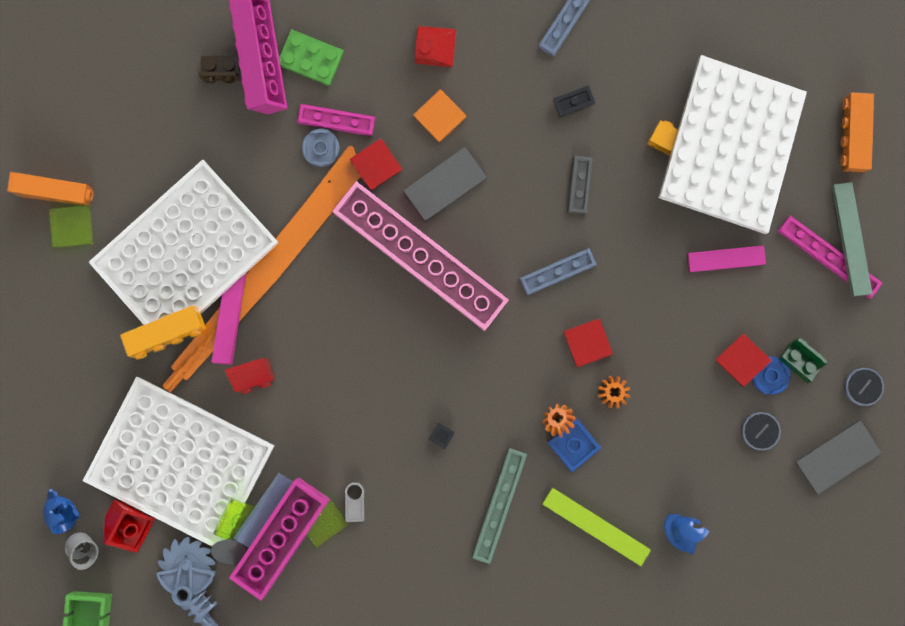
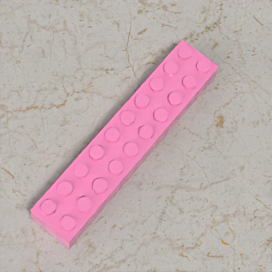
(420, 256)

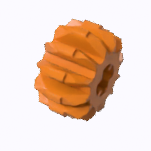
(606, 391)
(566, 422)

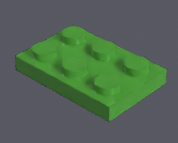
(310, 57)

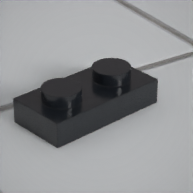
(574, 101)

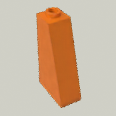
(49, 189)

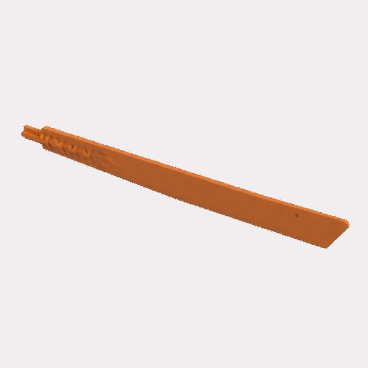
(272, 265)

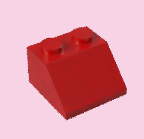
(250, 375)

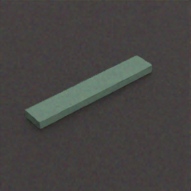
(851, 239)
(499, 506)

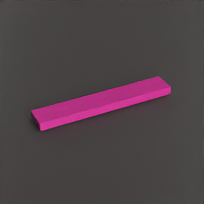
(820, 250)
(228, 323)

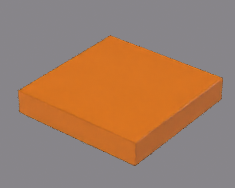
(439, 116)

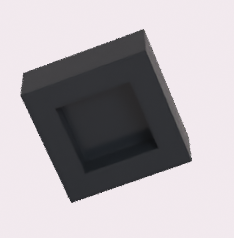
(441, 435)

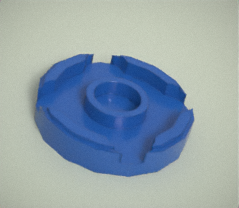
(773, 377)

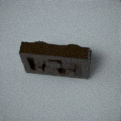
(219, 69)

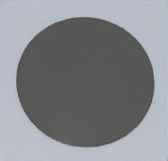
(228, 551)

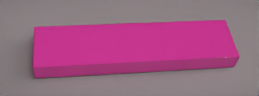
(336, 120)
(726, 259)

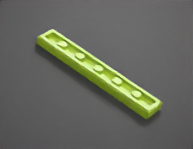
(596, 526)

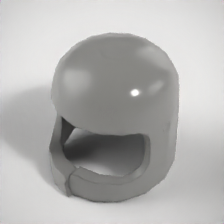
(72, 550)

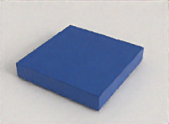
(574, 447)

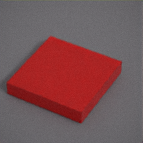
(375, 164)
(588, 342)
(743, 360)

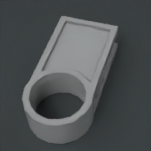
(354, 507)

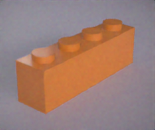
(858, 132)

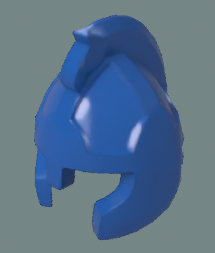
(59, 513)
(682, 533)

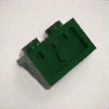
(803, 359)

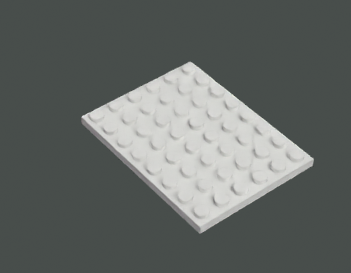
(733, 145)
(184, 248)
(176, 461)

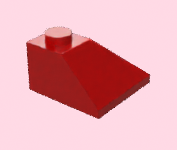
(435, 46)
(126, 526)

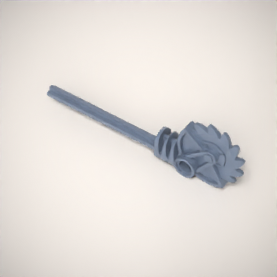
(188, 569)

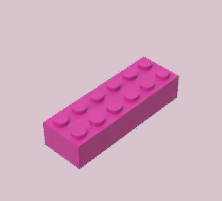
(258, 55)
(279, 538)

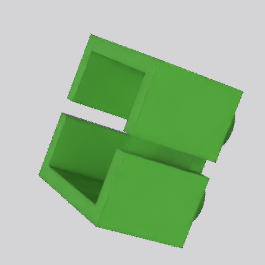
(88, 608)

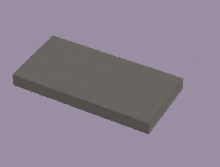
(445, 184)
(838, 457)

